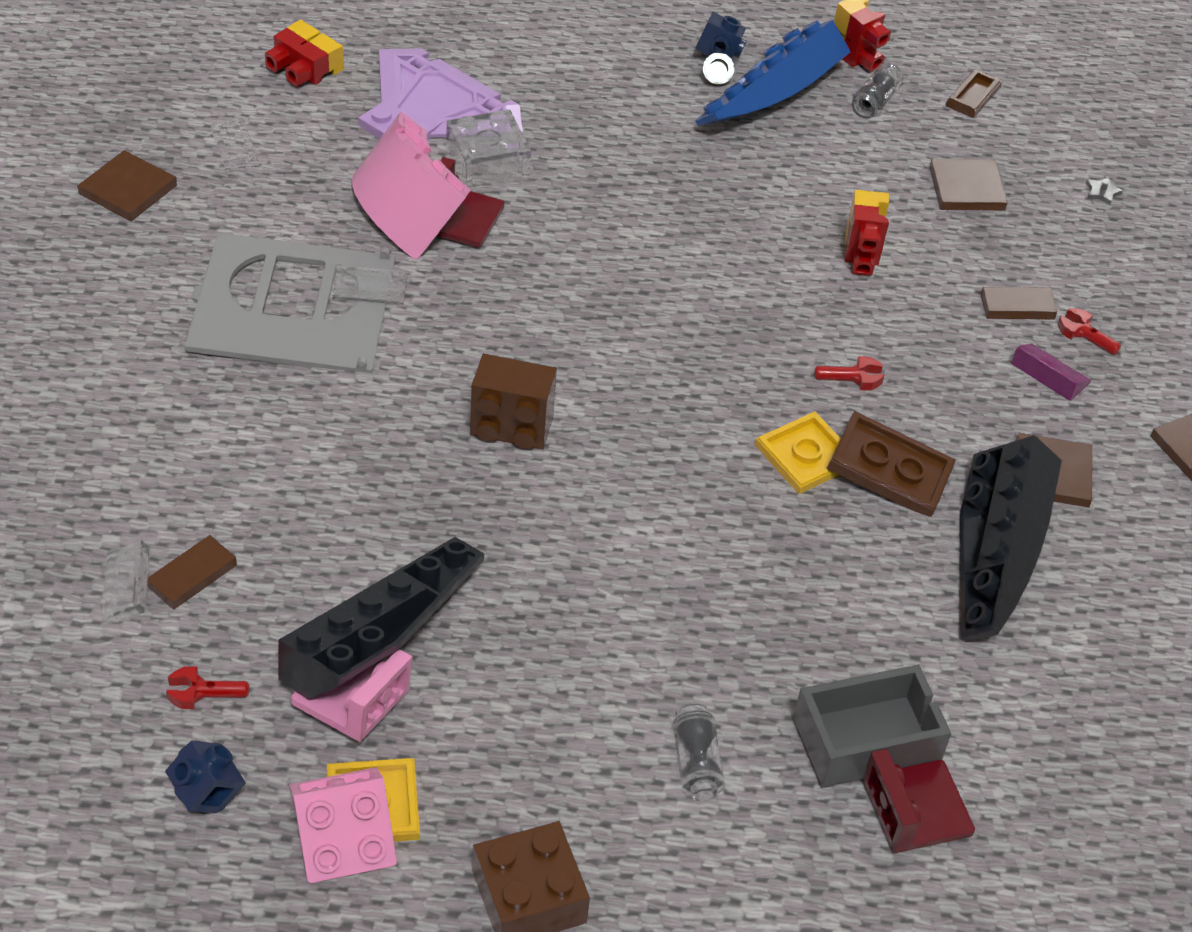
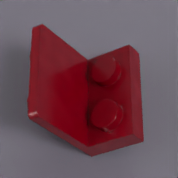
(473, 217)
(916, 802)

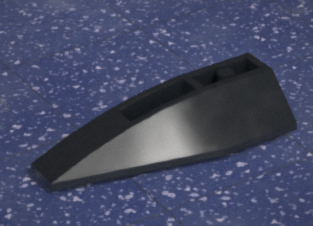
(1003, 530)
(372, 621)

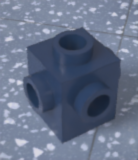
(722, 36)
(205, 776)

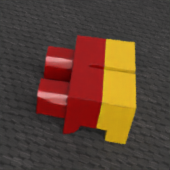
(862, 33)
(304, 54)
(866, 230)

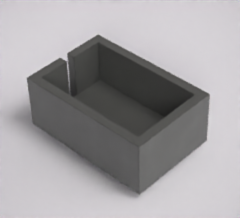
(868, 714)

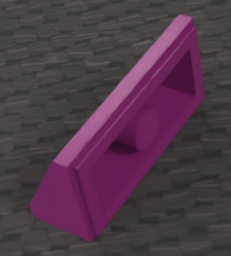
(1049, 371)

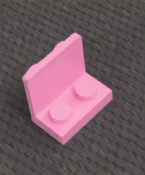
(362, 700)
(343, 824)

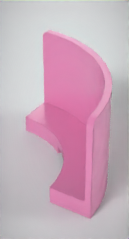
(405, 188)

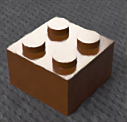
(512, 401)
(531, 881)

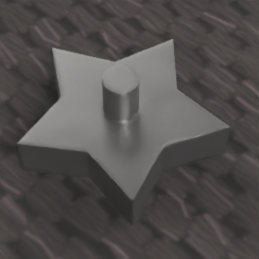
(1103, 190)

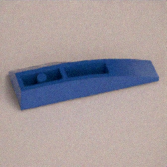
(781, 73)

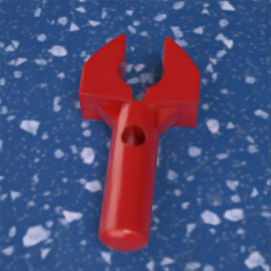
(1083, 328)
(857, 373)
(201, 688)

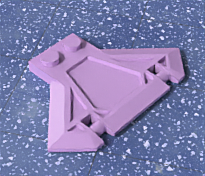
(428, 94)

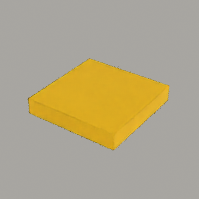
(801, 451)
(400, 791)

